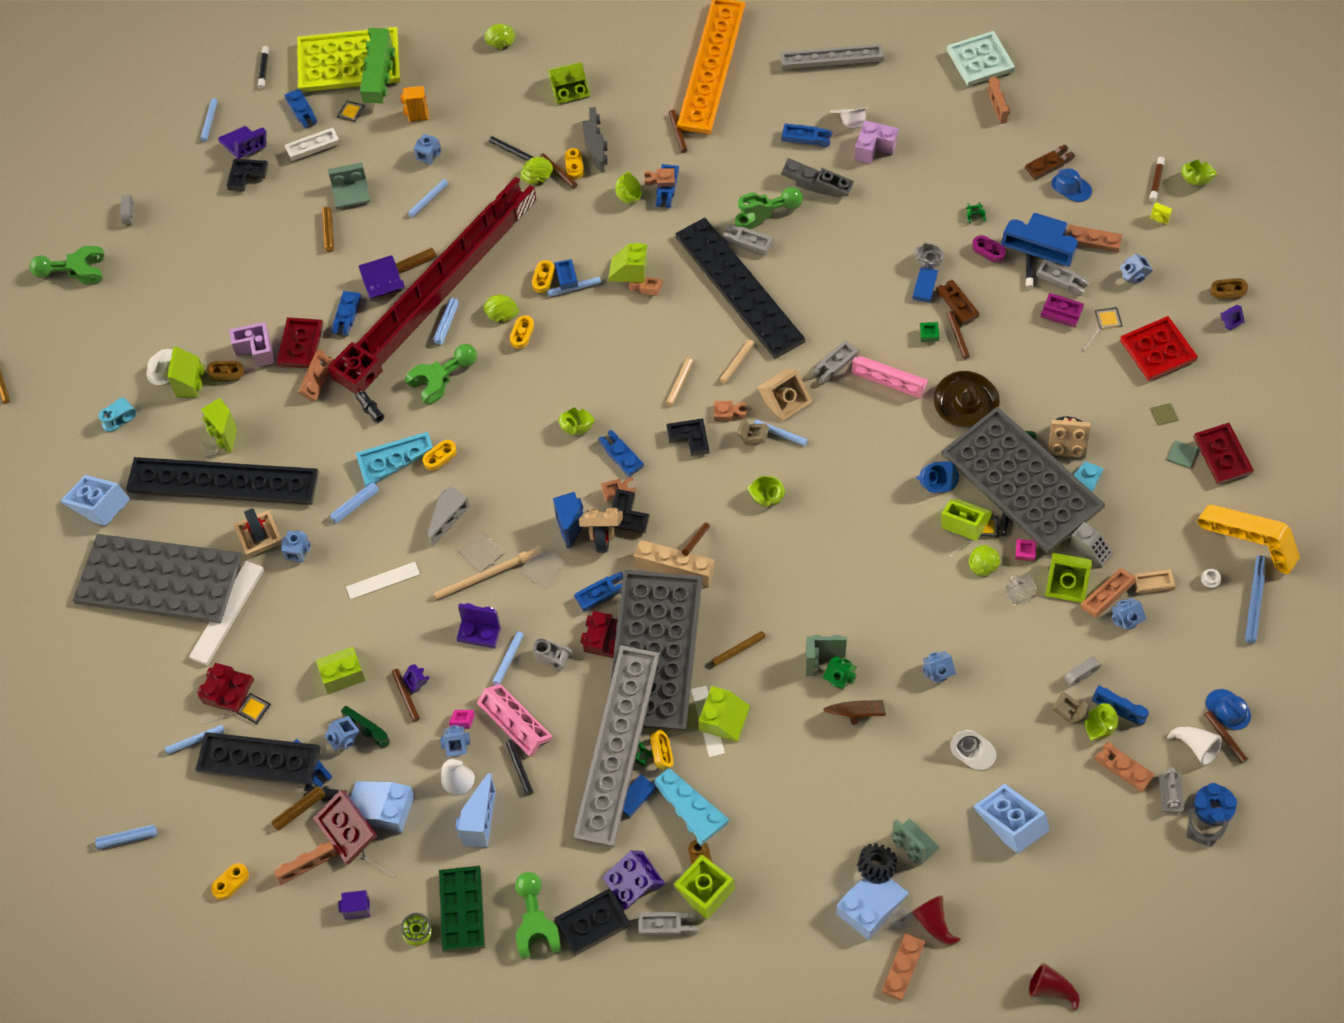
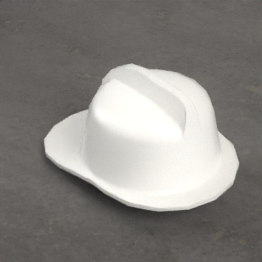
(852, 117)
(158, 367)
(973, 750)

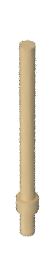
(521, 558)

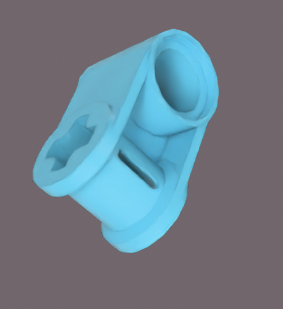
(119, 413)

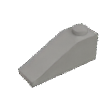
(448, 510)

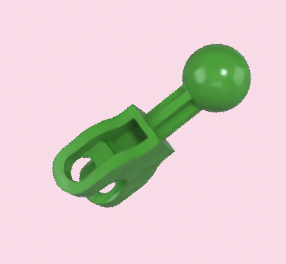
(761, 207)
(76, 265)
(437, 375)
(534, 923)

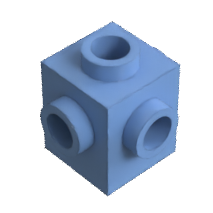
(427, 148)
(1135, 269)
(295, 546)
(1128, 613)
(938, 666)
(341, 733)
(455, 741)

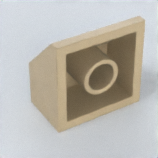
(785, 394)

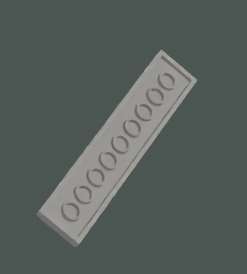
(616, 746)

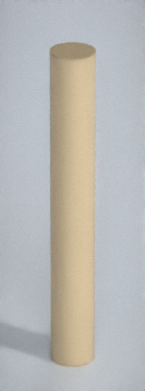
(738, 359)
(679, 382)

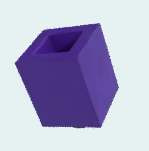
(354, 904)

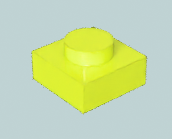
(1161, 213)

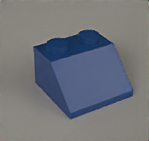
(567, 512)

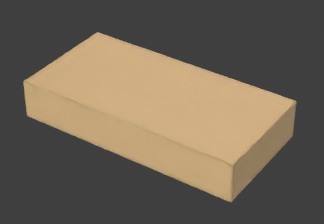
(1154, 582)

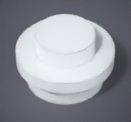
(1211, 578)

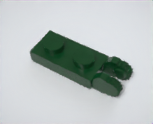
(367, 727)

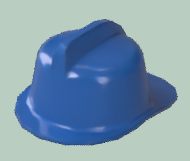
(1071, 185)
(939, 477)
(1229, 709)

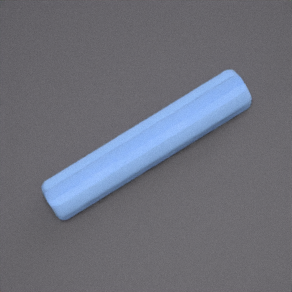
(445, 321)
(354, 502)
(126, 837)

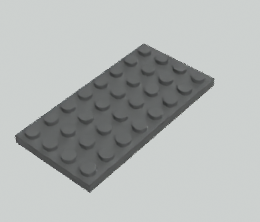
(1023, 480)
(158, 578)
(662, 617)

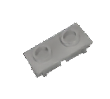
(1171, 791)

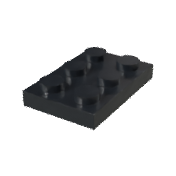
(592, 921)

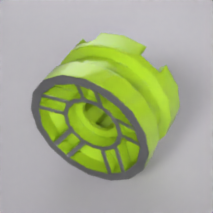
(415, 921)

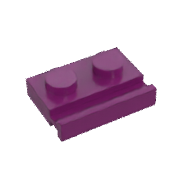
(1062, 310)

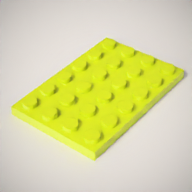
(337, 60)

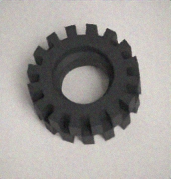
(874, 871)

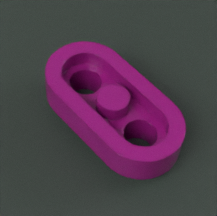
(991, 250)

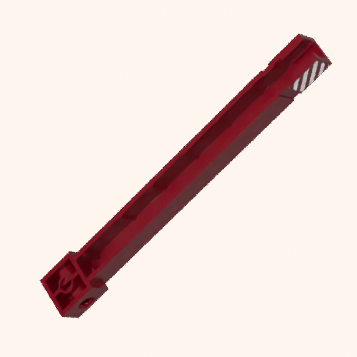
(362, 362)

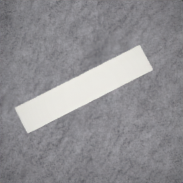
(382, 580)
(713, 743)

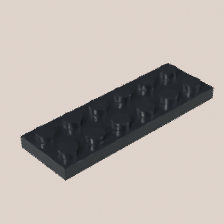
(258, 758)

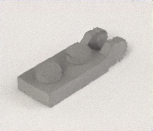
(748, 239)
(1062, 277)
(835, 361)
(665, 923)

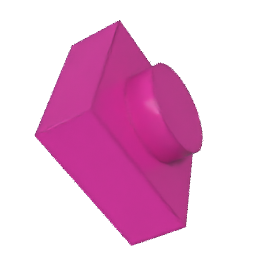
(1025, 550)
(462, 718)

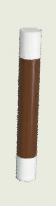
(1157, 178)

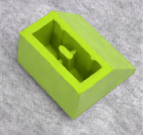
(568, 82)
(220, 424)
(965, 518)

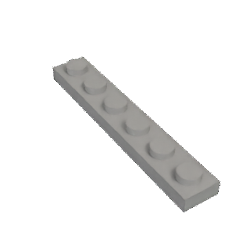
(831, 56)

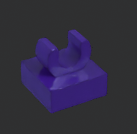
(1233, 317)
(414, 678)

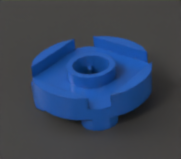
(1214, 793)

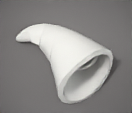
(1202, 742)
(456, 777)

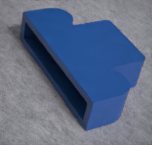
(1041, 238)

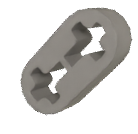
(127, 209)
(1082, 671)

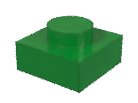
(929, 331)

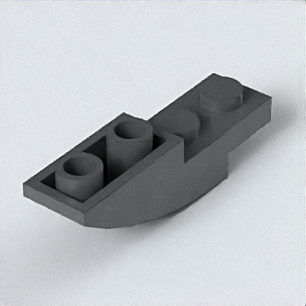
(594, 140)
(820, 181)

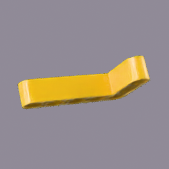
(1254, 529)

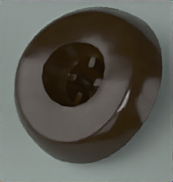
(965, 398)

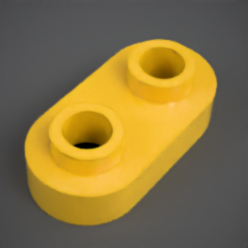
(574, 160)
(543, 278)
(520, 333)
(438, 455)
(661, 750)
(230, 881)

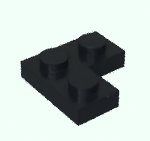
(244, 169)
(690, 431)
(631, 520)

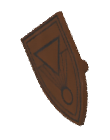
(857, 709)

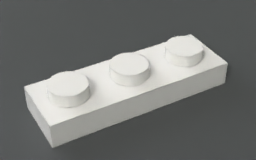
(312, 144)

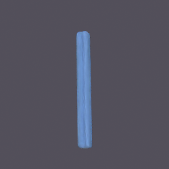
(1256, 599)

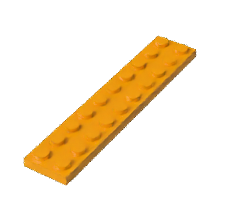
(711, 66)

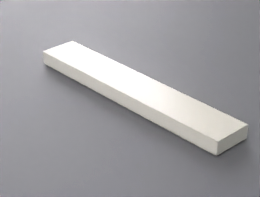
(216, 632)

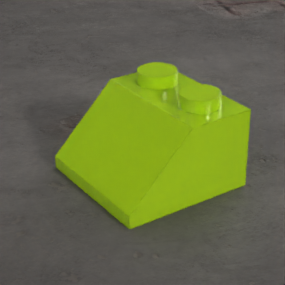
(629, 264)
(185, 373)
(1068, 577)
(340, 670)
(723, 714)
(705, 886)

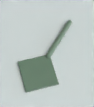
(1182, 454)

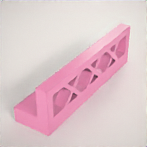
(889, 376)
(512, 720)

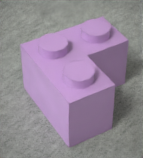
(875, 138)
(253, 340)

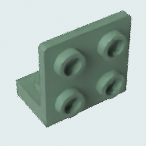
(349, 185)
(823, 647)
(913, 841)

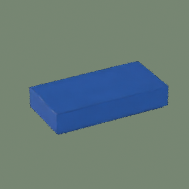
(566, 274)
(925, 284)
(637, 794)

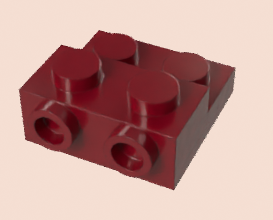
(600, 634)
(225, 687)

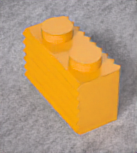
(415, 103)

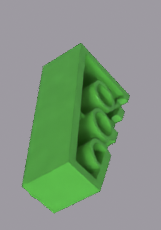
(377, 66)

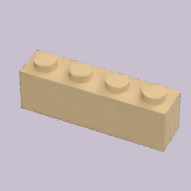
(669, 560)

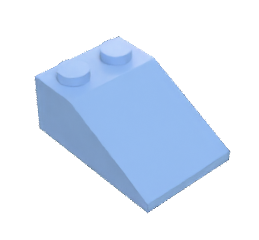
(96, 499)
(383, 803)
(477, 815)
(1013, 818)
(870, 905)

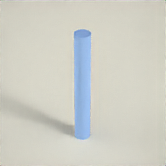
(209, 118)
(427, 198)
(583, 284)
(784, 434)
(508, 658)
(192, 740)

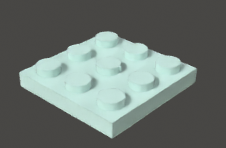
(980, 58)

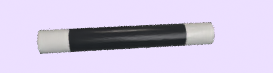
(263, 67)
(1029, 271)

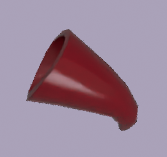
(932, 918)
(1051, 983)

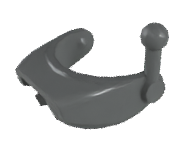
(1207, 840)

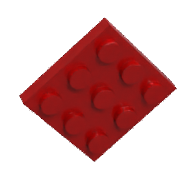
(1158, 348)

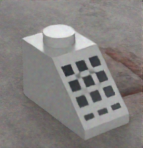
(1091, 544)

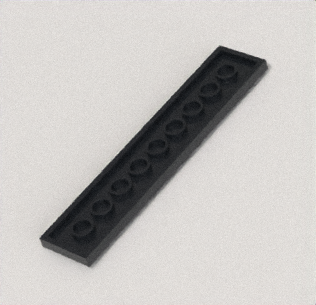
(740, 288)
(222, 480)

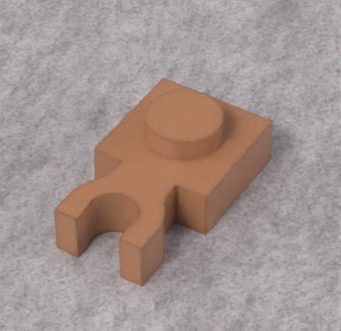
(662, 178)
(651, 286)
(726, 410)
(609, 488)

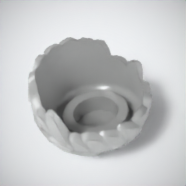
(929, 255)

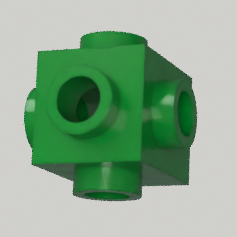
(840, 672)

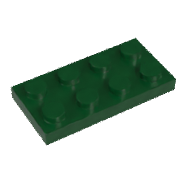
(461, 909)

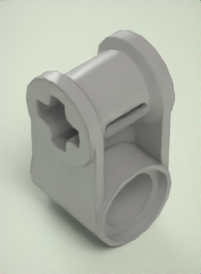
(554, 655)

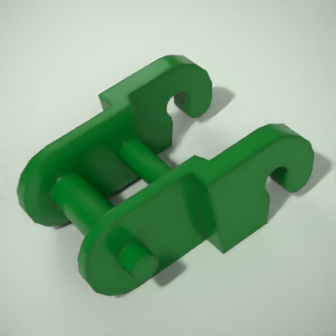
(981, 211)
(648, 754)

